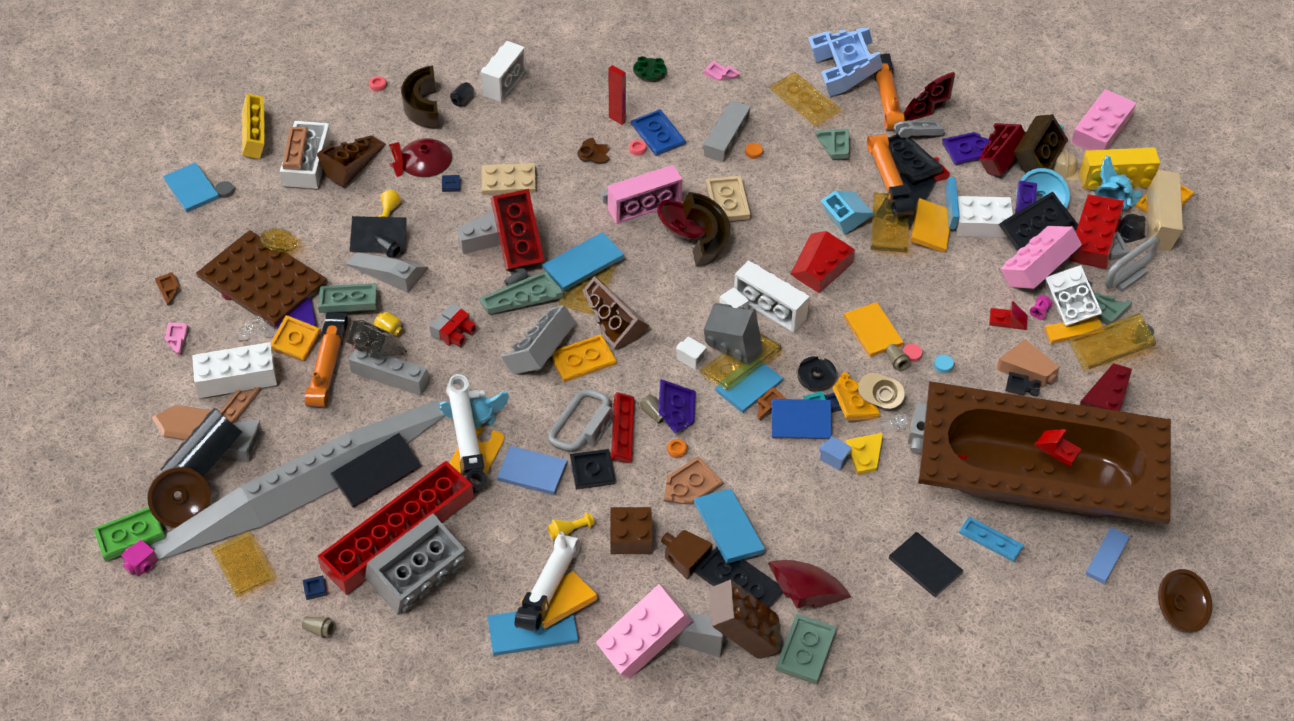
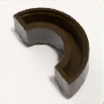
(414, 88)
(713, 221)

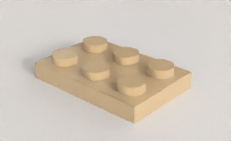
(508, 178)
(730, 196)

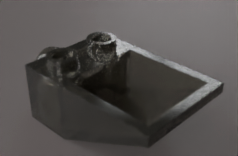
(374, 340)

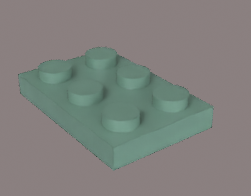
(347, 298)
(806, 648)

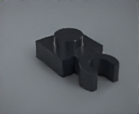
(1019, 384)

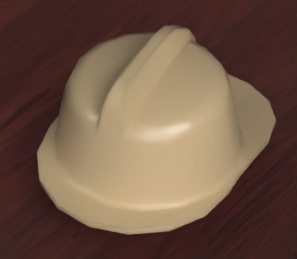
(1066, 166)
(881, 390)

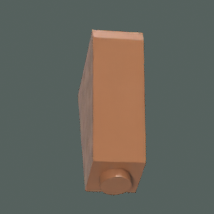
(1029, 361)

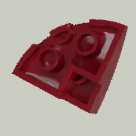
(930, 98)
(807, 583)

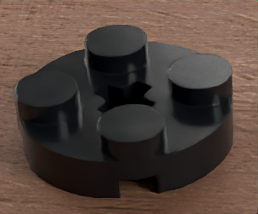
(812, 382)

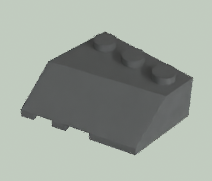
(734, 332)

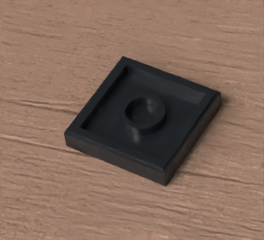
(592, 469)

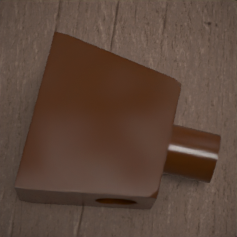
(686, 551)

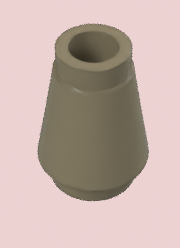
(898, 358)
(650, 406)
(320, 626)

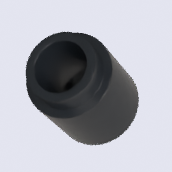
(462, 94)

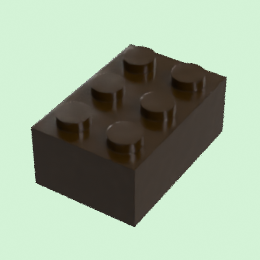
(1041, 143)

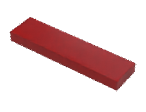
(617, 94)
(622, 428)

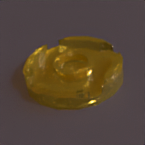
(279, 240)

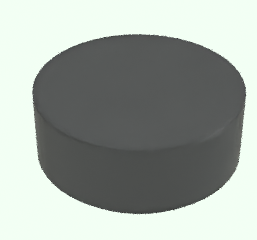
(224, 189)

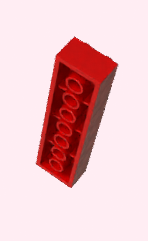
(438, 492)

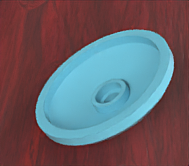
(1048, 181)

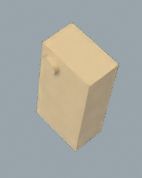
(1164, 208)

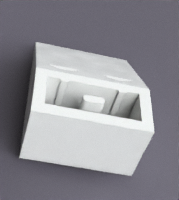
(1072, 296)

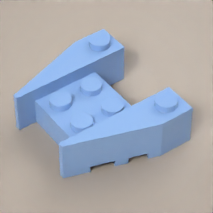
(850, 57)

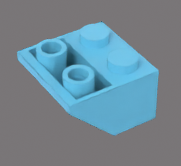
(846, 210)

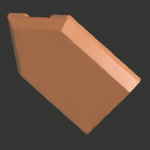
(179, 421)
(690, 482)

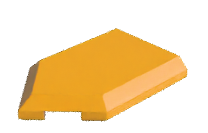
(851, 402)

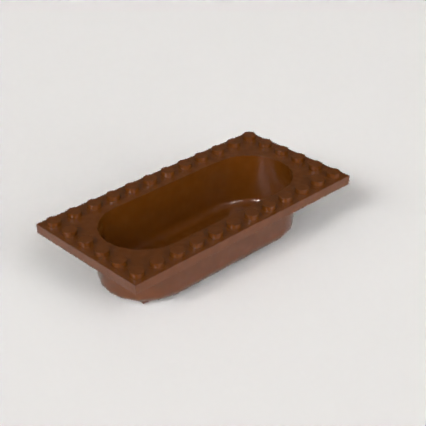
(1117, 473)

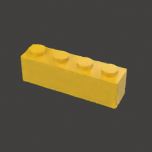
(253, 126)

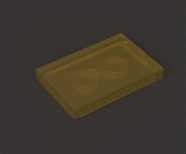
(243, 564)

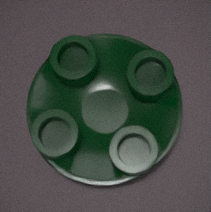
(649, 68)

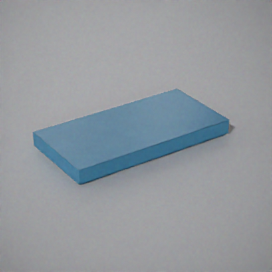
(583, 261)
(729, 526)
(509, 639)

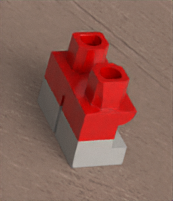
(452, 325)

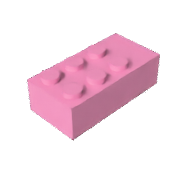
(1103, 122)
(643, 193)
(1040, 256)
(644, 631)

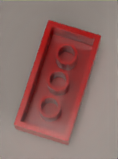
(517, 229)
(1098, 230)

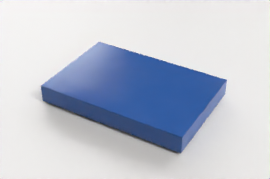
(658, 132)
(801, 418)

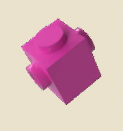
(139, 558)

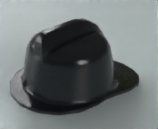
(1132, 228)

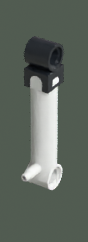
(471, 459)
(536, 602)

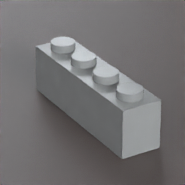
(726, 131)
(390, 371)

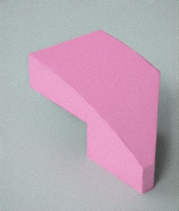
(719, 73)
(176, 336)

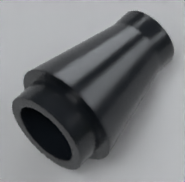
(388, 246)

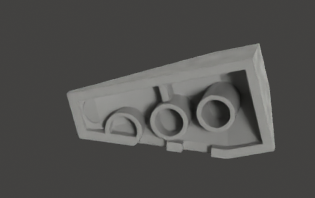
(393, 271)

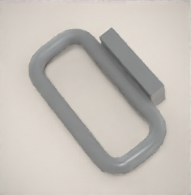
(1133, 271)
(594, 429)

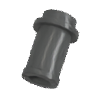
(519, 275)

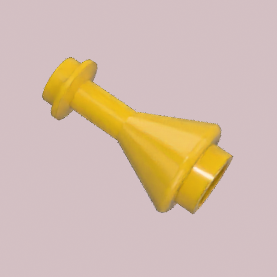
(390, 200)
(568, 526)

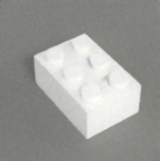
(503, 71)
(982, 215)

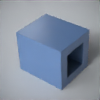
(835, 453)

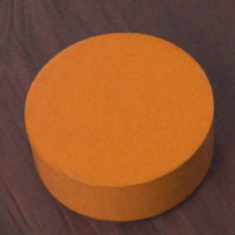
(753, 150)
(677, 448)

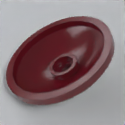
(426, 157)
(673, 218)

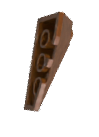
(347, 160)
(616, 319)

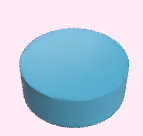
(943, 363)

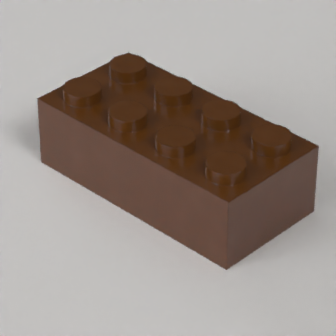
(744, 619)

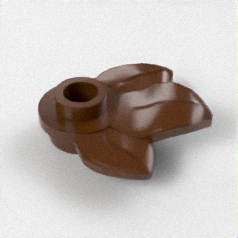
(593, 151)

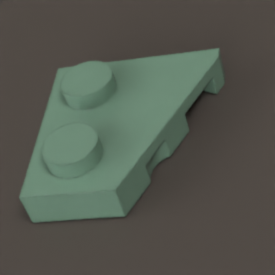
(835, 142)
(1110, 308)

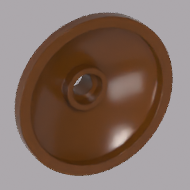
(176, 510)
(1185, 600)

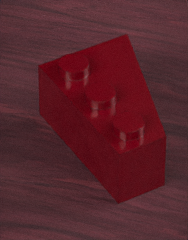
(999, 152)
(1109, 389)

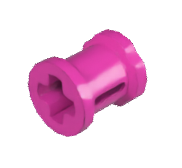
(1041, 307)

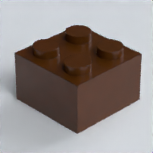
(630, 530)

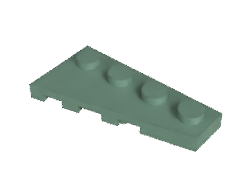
(523, 293)

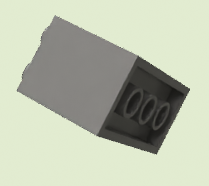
(415, 564)

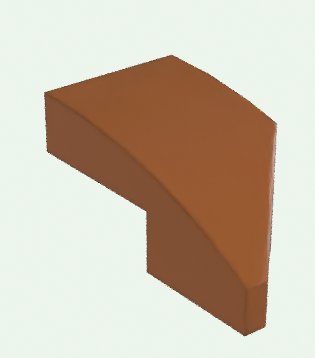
(765, 402)

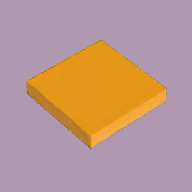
(295, 338)

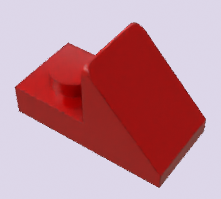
(1012, 318)
(1054, 444)

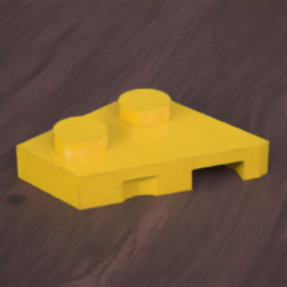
(865, 452)

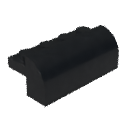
(205, 444)

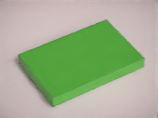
(126, 531)

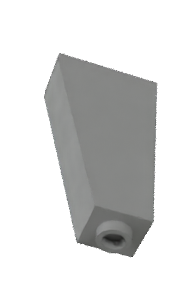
(701, 636)

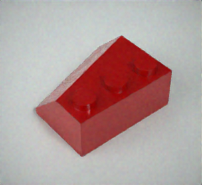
(822, 260)

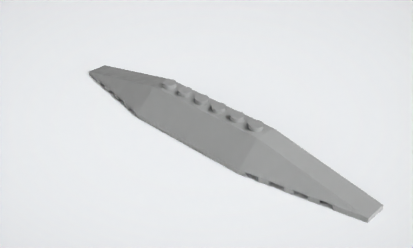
(290, 484)

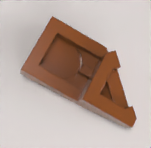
(168, 287)

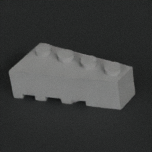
(478, 234)
(540, 341)

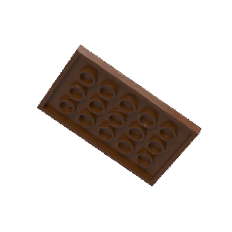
(261, 279)

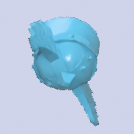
(1116, 185)
(482, 408)

